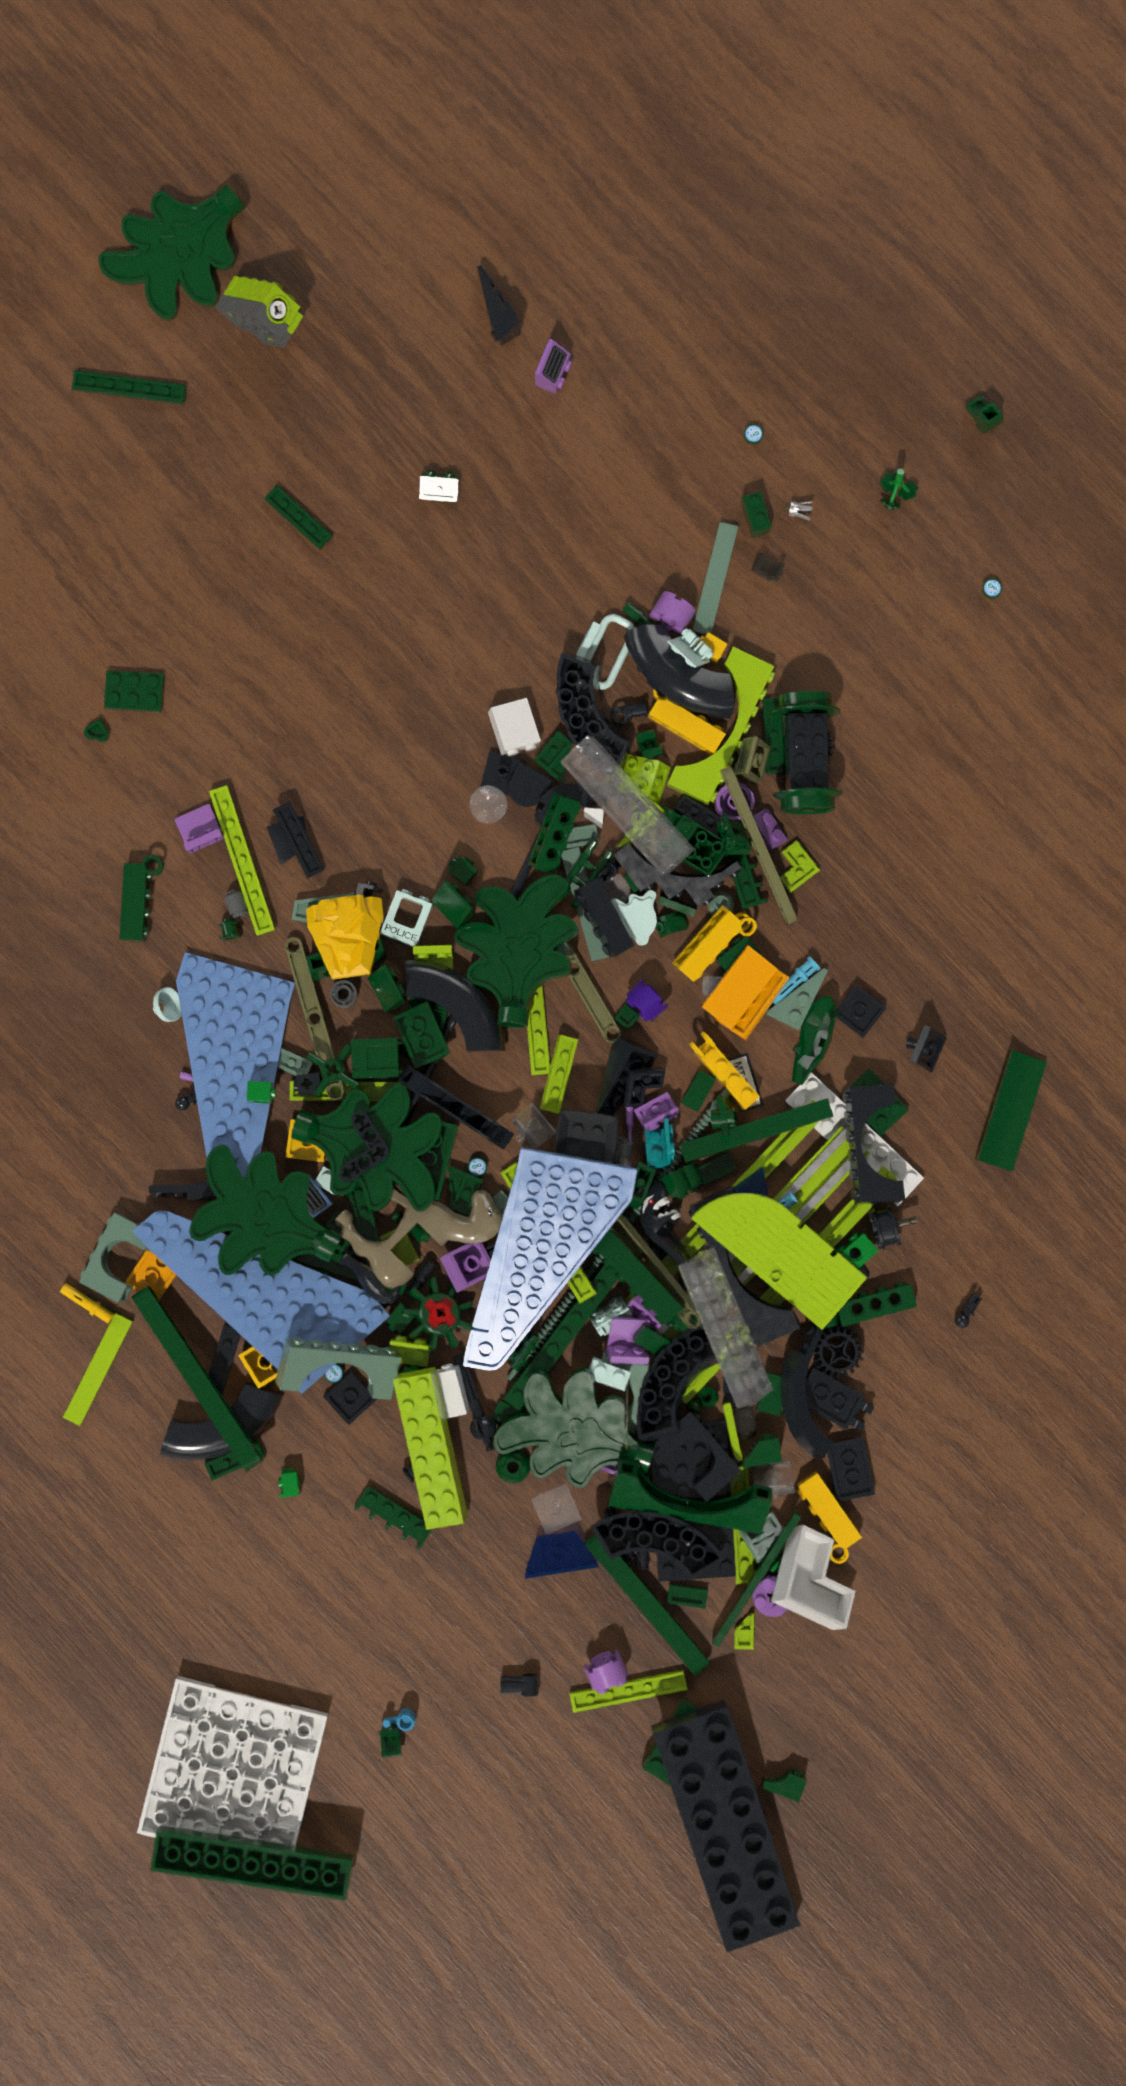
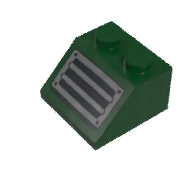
(762, 1451)

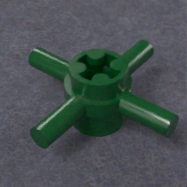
(325, 1065)
(724, 1116)

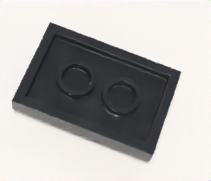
(850, 1469)

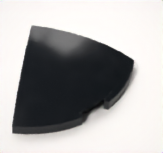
(280, 842)

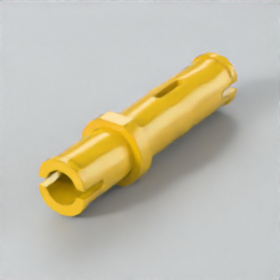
(93, 1307)

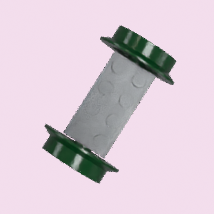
(806, 752)

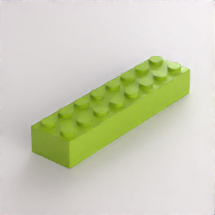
(430, 1448)

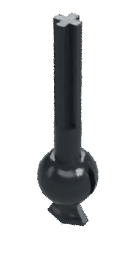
(483, 1425)

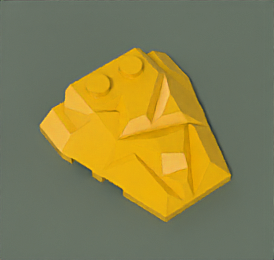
(346, 933)

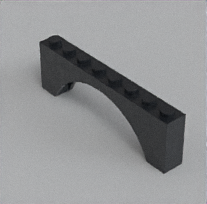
(762, 1318)

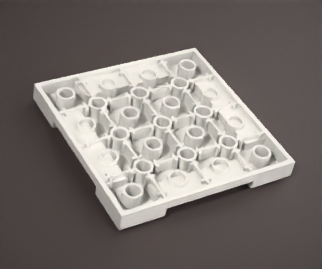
(232, 1765)

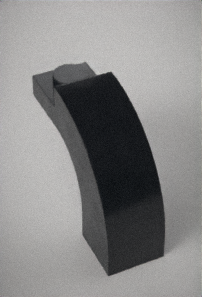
(572, 790)

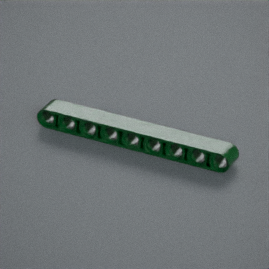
(650, 1607)

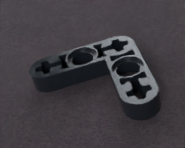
(371, 1145)

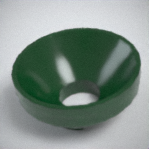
(521, 1459)

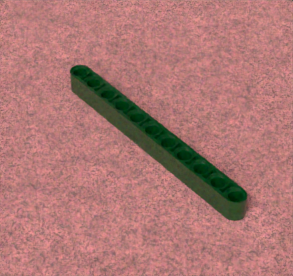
(197, 1378)

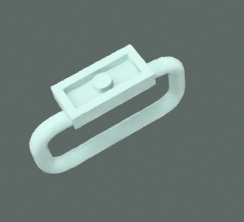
(592, 641)

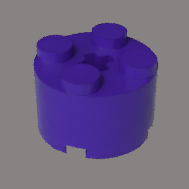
(646, 1000)

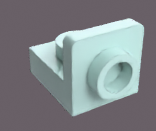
(323, 1179)

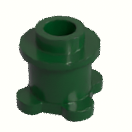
(671, 815)
(229, 930)

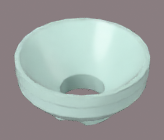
(170, 1002)

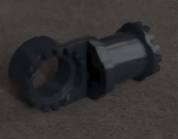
(629, 712)

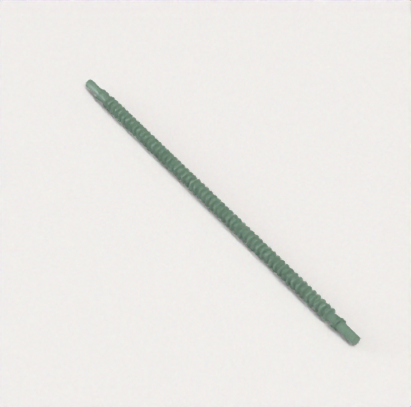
(631, 1218)

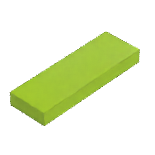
(732, 1430)

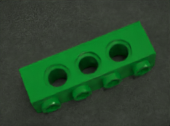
(864, 1245)

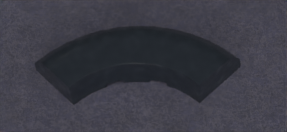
(670, 674)
(582, 708)
(460, 999)
(668, 1382)
(203, 1441)
(658, 1535)

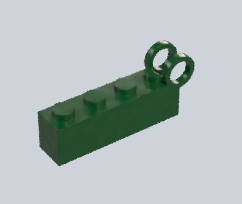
(135, 899)

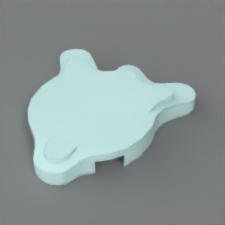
(638, 916)

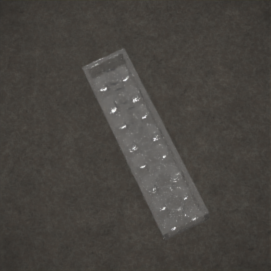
(627, 805)

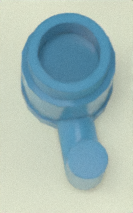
(405, 1720)

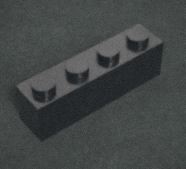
(603, 917)

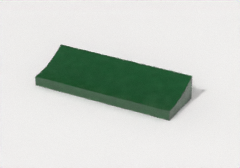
(1010, 1110)

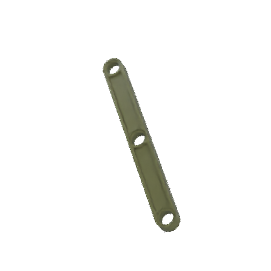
(758, 845)
(592, 999)
(310, 1006)
(636, 1245)

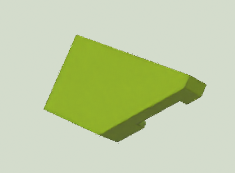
(745, 1633)

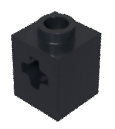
(315, 1078)

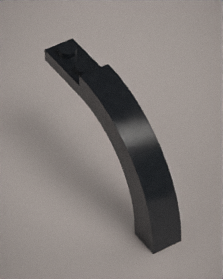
(193, 1191)
(794, 1394)

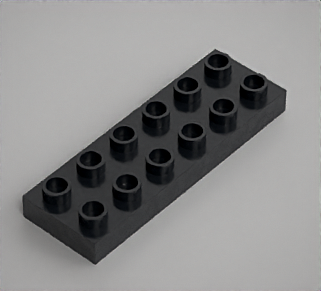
(725, 1825)

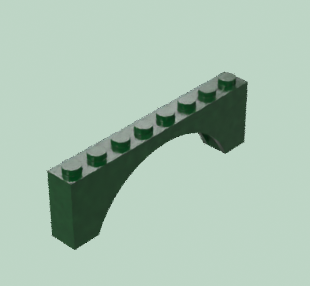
(740, 1512)

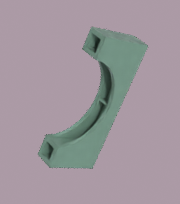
(304, 1356)

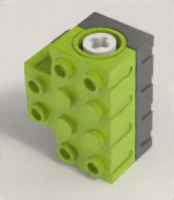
(260, 309)

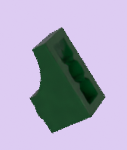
(788, 1785)

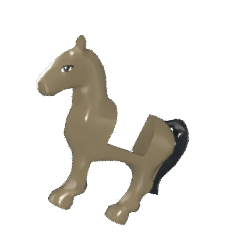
(438, 1221)

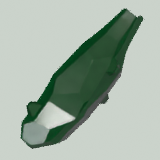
(814, 1038)

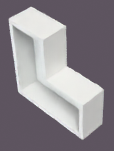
(803, 1583)

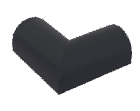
(640, 1080)

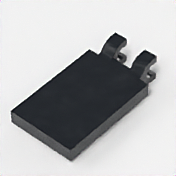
(835, 1400)

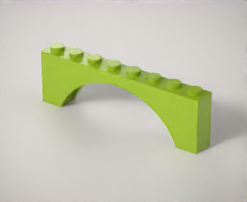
(749, 679)

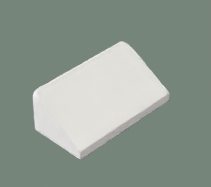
(594, 815)

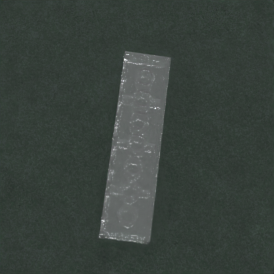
(725, 1328)

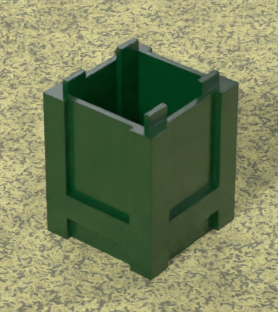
(376, 1058)

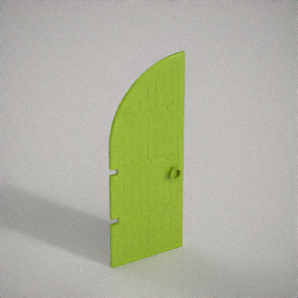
(783, 1255)

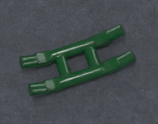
(583, 862)

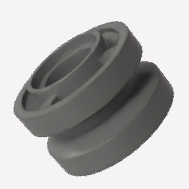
(343, 1003)

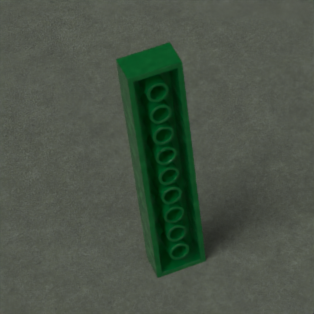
(252, 1862)

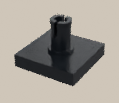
(499, 770)
(927, 1048)

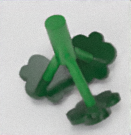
(891, 483)

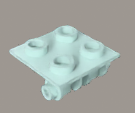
(686, 647)
(601, 1316)

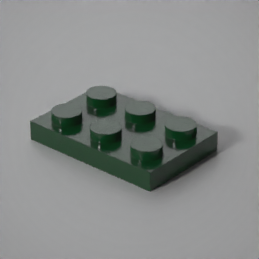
(134, 691)
(422, 1035)
(884, 1117)

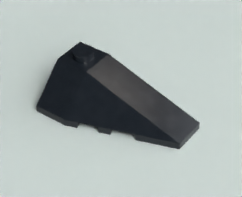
(502, 318)
(623, 1057)

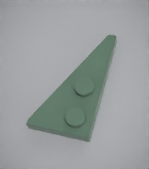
(796, 1005)

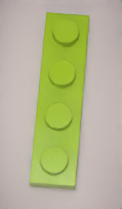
(558, 1074)

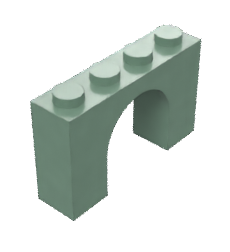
(97, 1273)
(635, 1381)

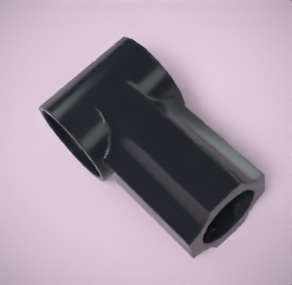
(526, 1685)

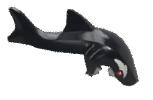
(659, 1226)

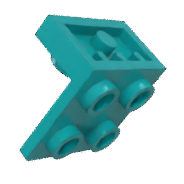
(660, 1146)

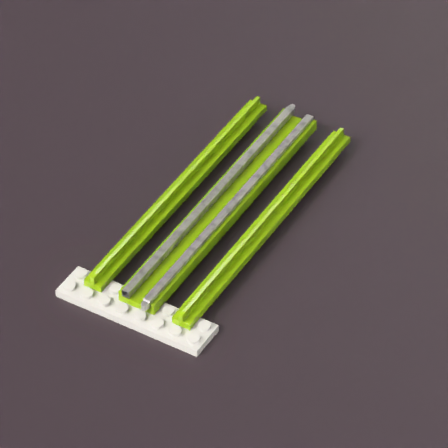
(810, 1188)

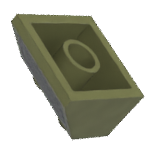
(752, 760)

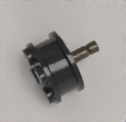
(887, 1227)

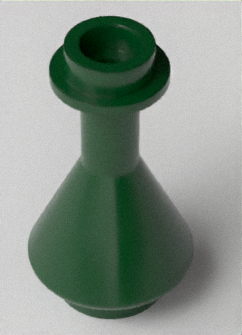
(417, 1231)

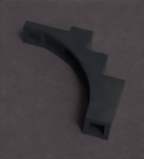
(697, 885)
(456, 1107)

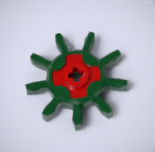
(427, 1314)

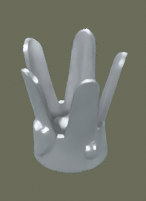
(794, 507)

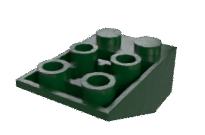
(707, 846)
(452, 905)
(386, 989)

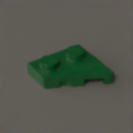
(552, 755)
(461, 1189)

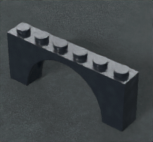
(868, 1185)

